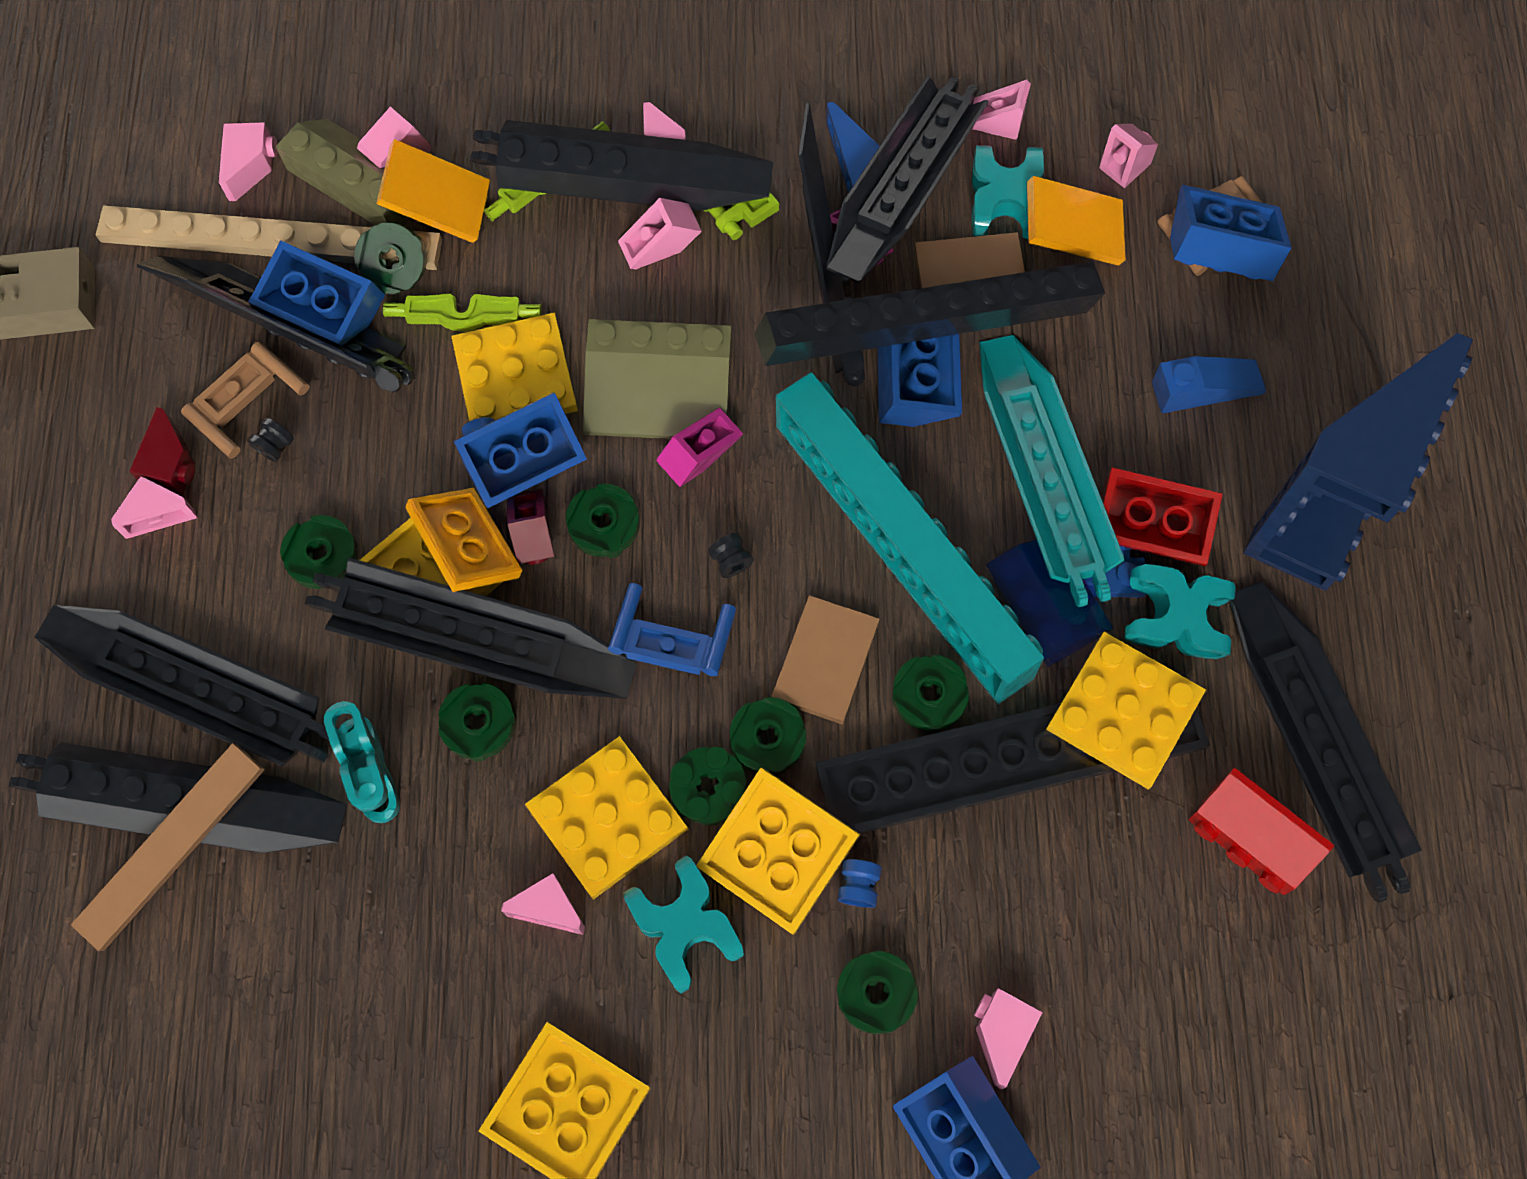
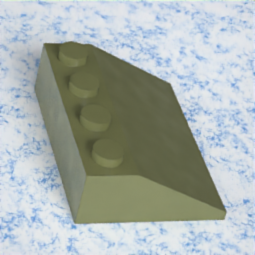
(654, 376)

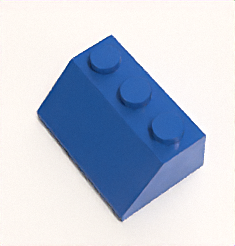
(1229, 234)
(316, 295)
(920, 381)
(520, 450)
(965, 1128)

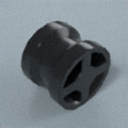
(270, 439)
(730, 555)

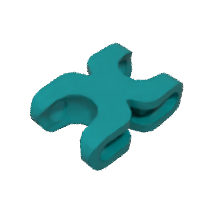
(1002, 189)
(1180, 612)
(361, 762)
(683, 924)

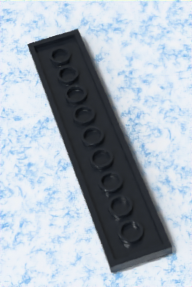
(963, 769)

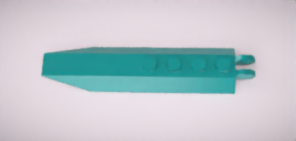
(1049, 468)

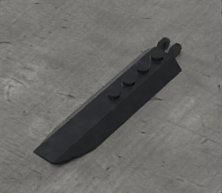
(621, 166)
(902, 176)
(822, 239)
(231, 288)
(471, 632)
(185, 681)
(1325, 740)
(141, 791)

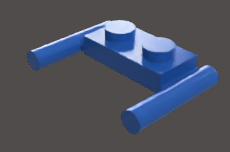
(669, 645)

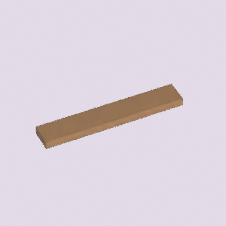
(167, 847)

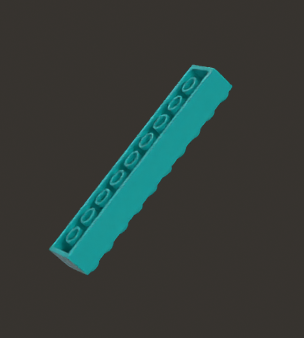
(908, 539)

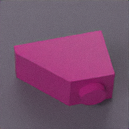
(698, 446)

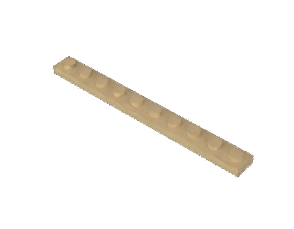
(240, 234)

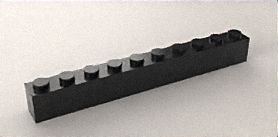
(927, 313)

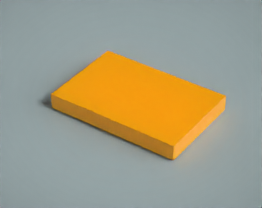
(433, 191)
(1075, 221)
(463, 539)

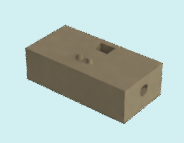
(46, 293)

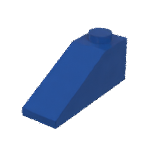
(851, 144)
(1205, 381)

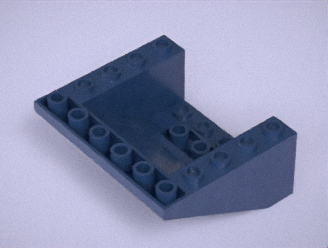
(1359, 470)

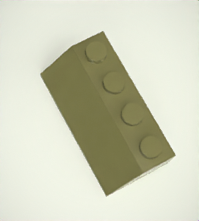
(330, 162)

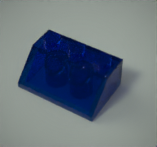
(1046, 604)

